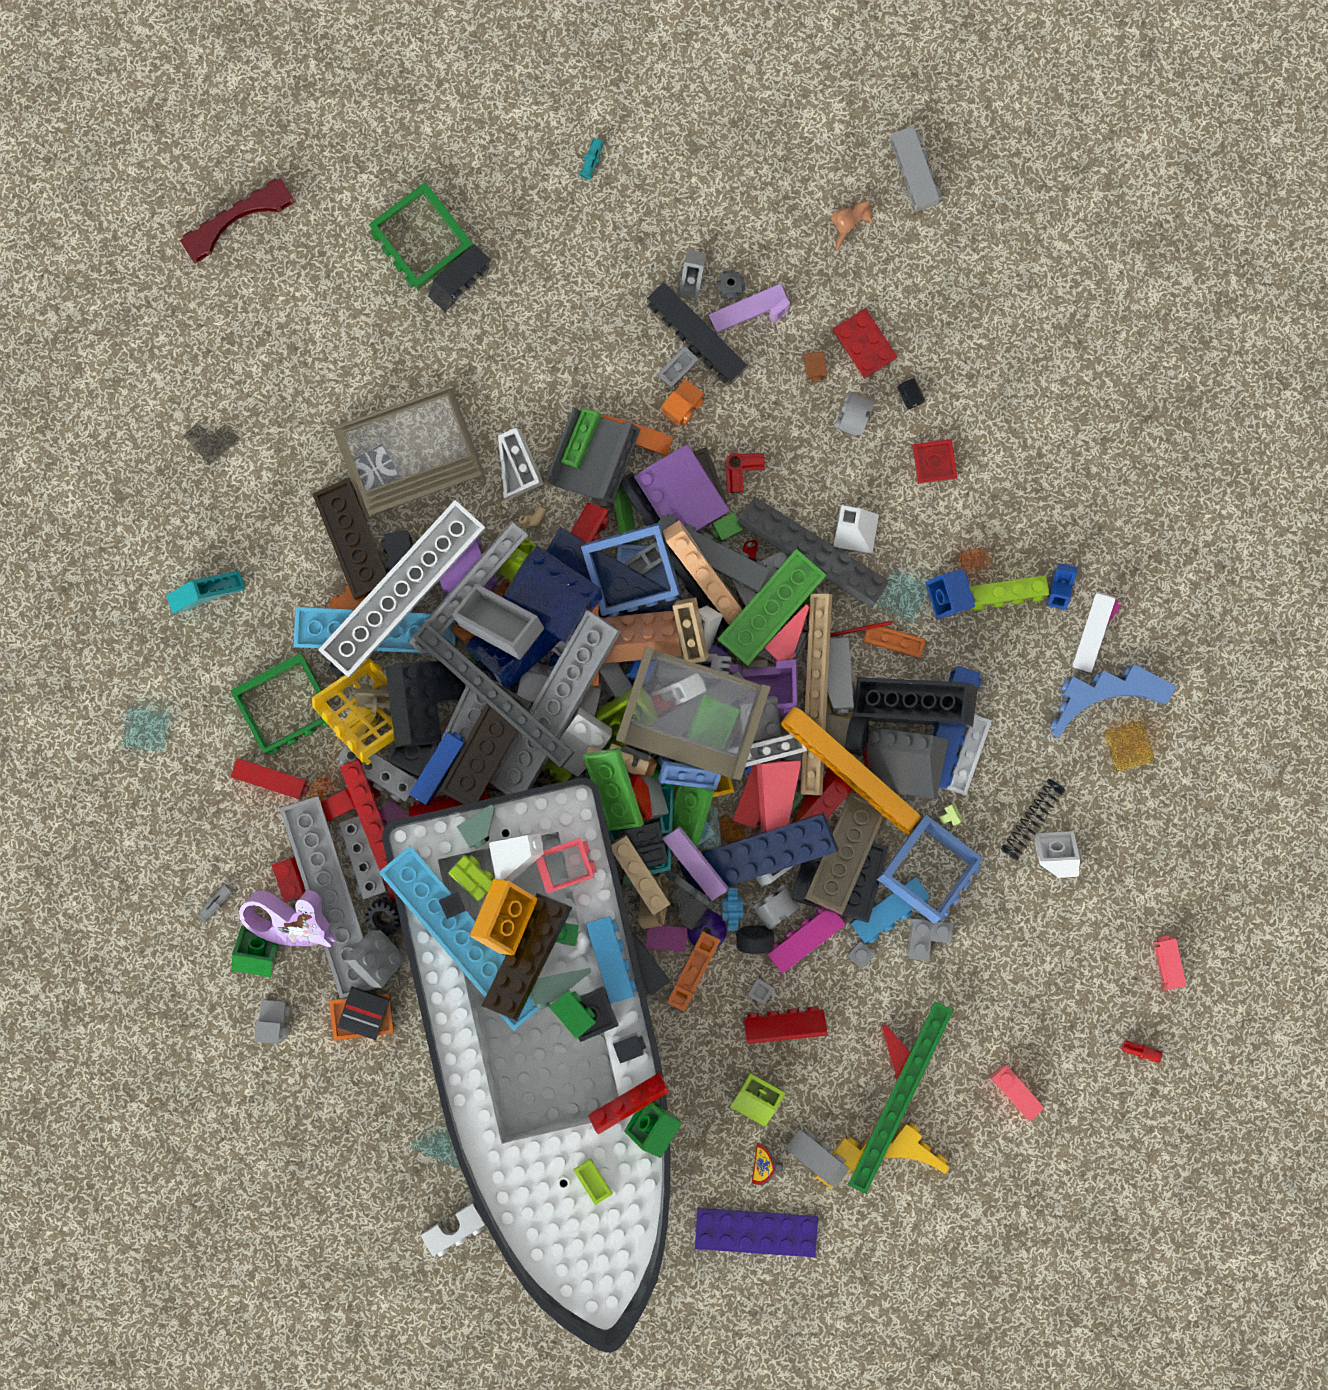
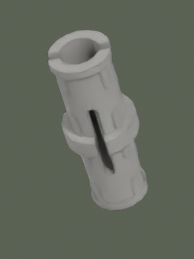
(214, 903)

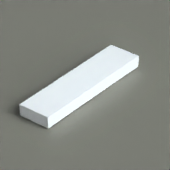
(1094, 632)
(969, 755)

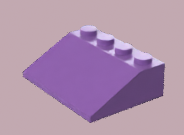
(682, 489)

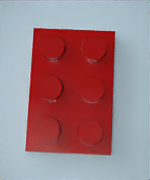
(864, 343)

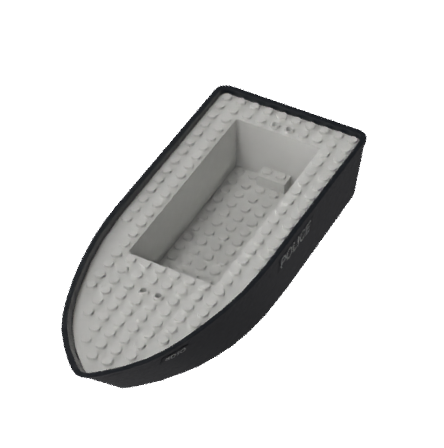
(526, 1094)

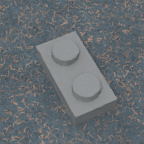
(677, 367)

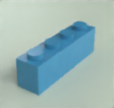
(888, 912)
(610, 959)

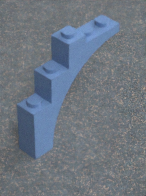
(1136, 683)

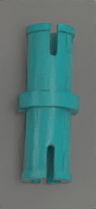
(591, 158)

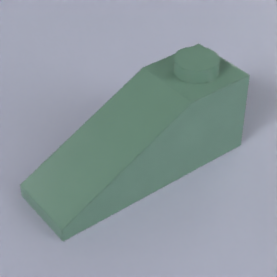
(551, 987)

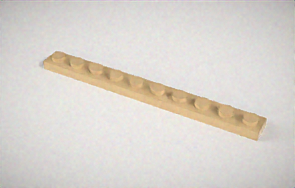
(816, 685)

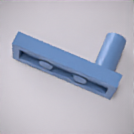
(686, 775)

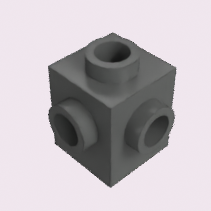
(728, 291)

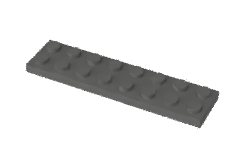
(837, 565)

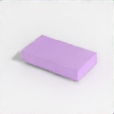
(779, 310)

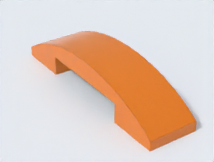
(649, 438)
(693, 971)

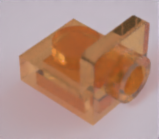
(315, 787)
(729, 830)

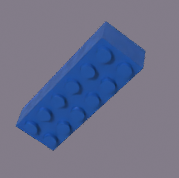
(954, 733)

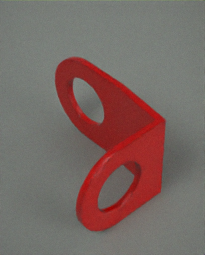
(751, 551)

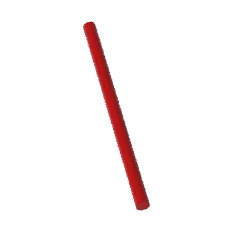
(861, 628)

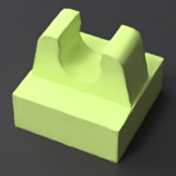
(952, 815)

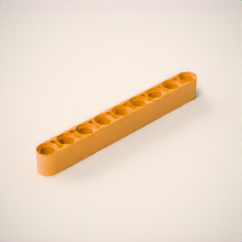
(850, 770)

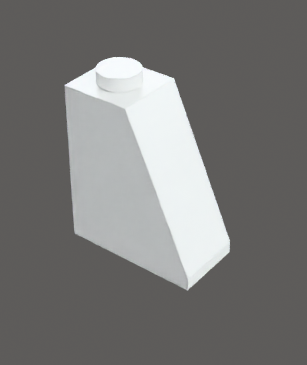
(515, 855)

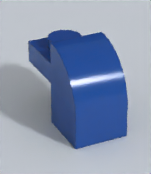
(1061, 586)

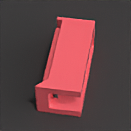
(1169, 963)

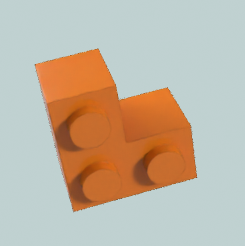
(682, 402)

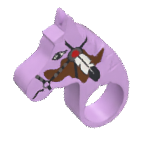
(288, 926)

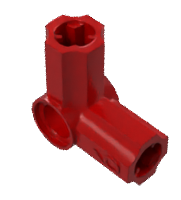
(747, 462)

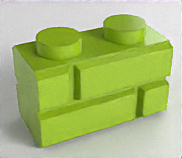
(472, 877)

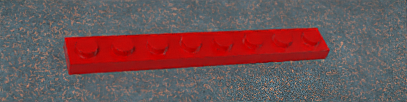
(367, 811)

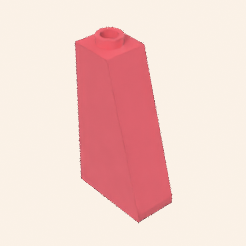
(776, 791)

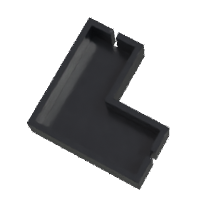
(414, 696)

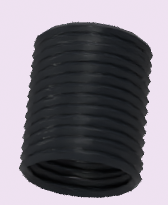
(911, 393)

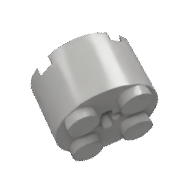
(854, 414)
(776, 906)

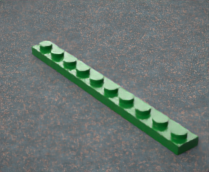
(900, 1097)

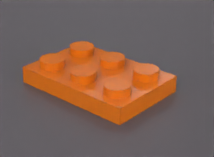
(336, 1010)

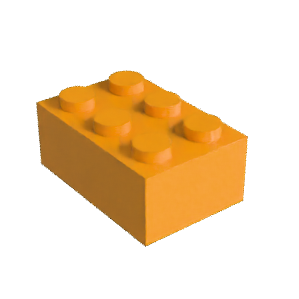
(503, 917)

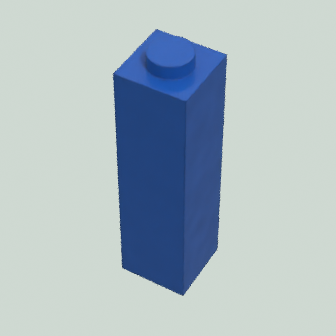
(437, 768)

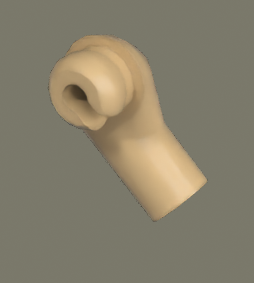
(532, 520)

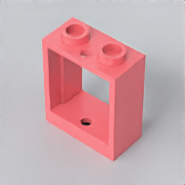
(544, 872)

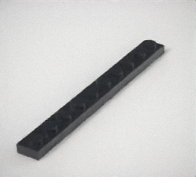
(650, 517)

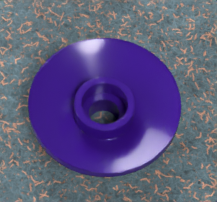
(717, 927)

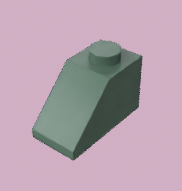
(477, 827)

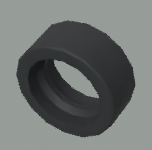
(857, 735)
(755, 939)

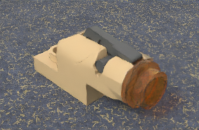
(634, 760)

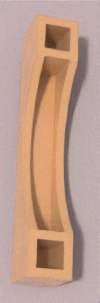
(698, 566)

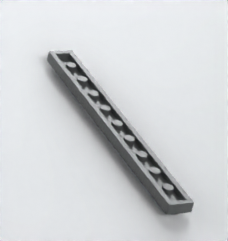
(493, 694)

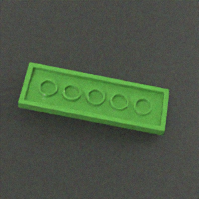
(771, 607)

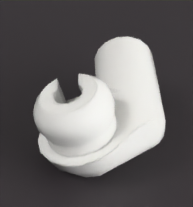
(582, 946)

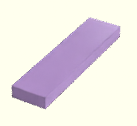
(746, 308)
(695, 863)

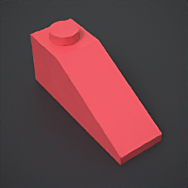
(787, 640)
(1016, 1092)

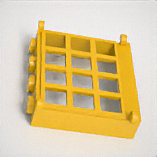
(340, 728)

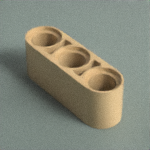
(645, 917)

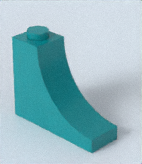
(204, 590)

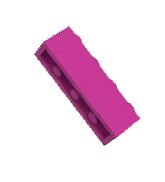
(805, 939)

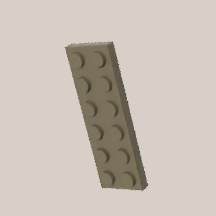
(841, 869)

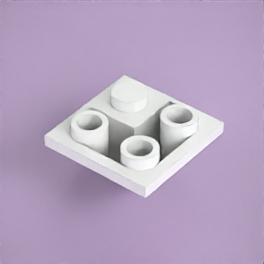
(856, 529)

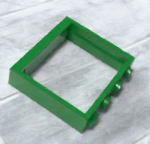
(389, 250)
(263, 678)

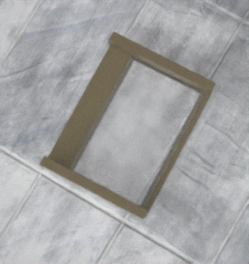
(408, 451)
(674, 720)

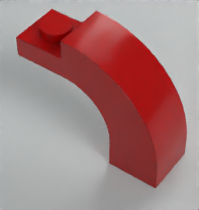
(341, 803)

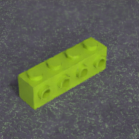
(1009, 591)

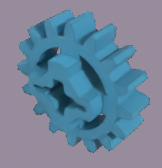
(732, 909)

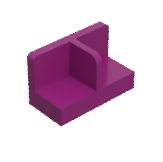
(667, 938)

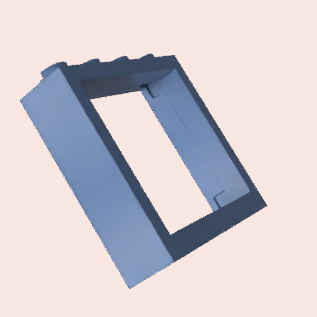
(655, 529)
(950, 842)

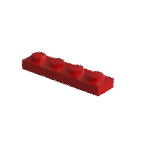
(628, 1103)

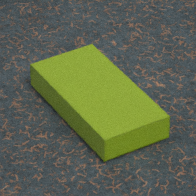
(593, 1181)

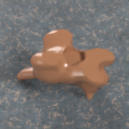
(848, 218)

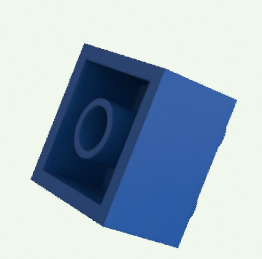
(950, 594)

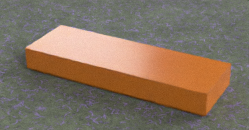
(895, 641)

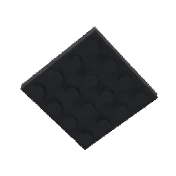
(864, 892)

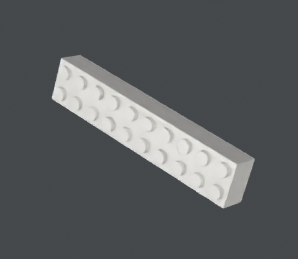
(402, 589)

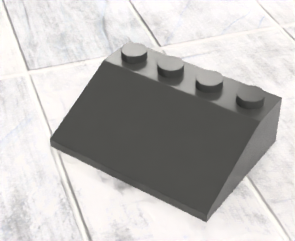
(907, 761)

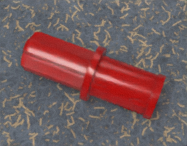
(1142, 1051)

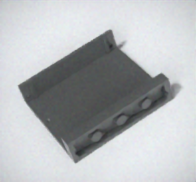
(603, 463)

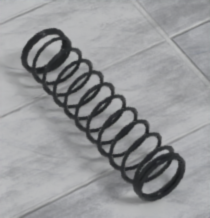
(1060, 790)

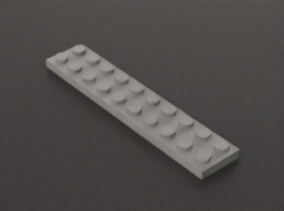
(558, 700)
(324, 875)

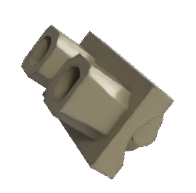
(373, 697)

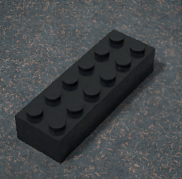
(915, 701)

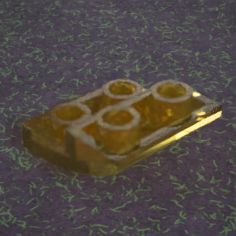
(1129, 746)

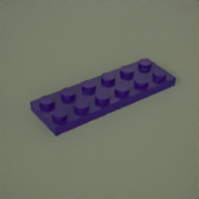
(756, 1232)

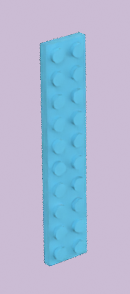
(420, 892)

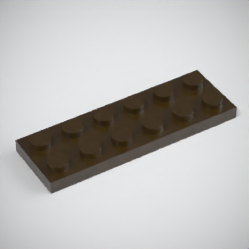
(351, 537)
(481, 754)
(520, 972)

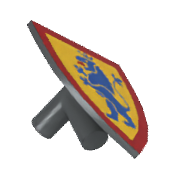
(764, 1166)

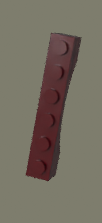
(202, 241)

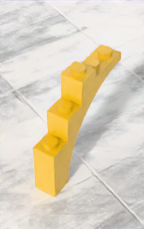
(903, 1145)

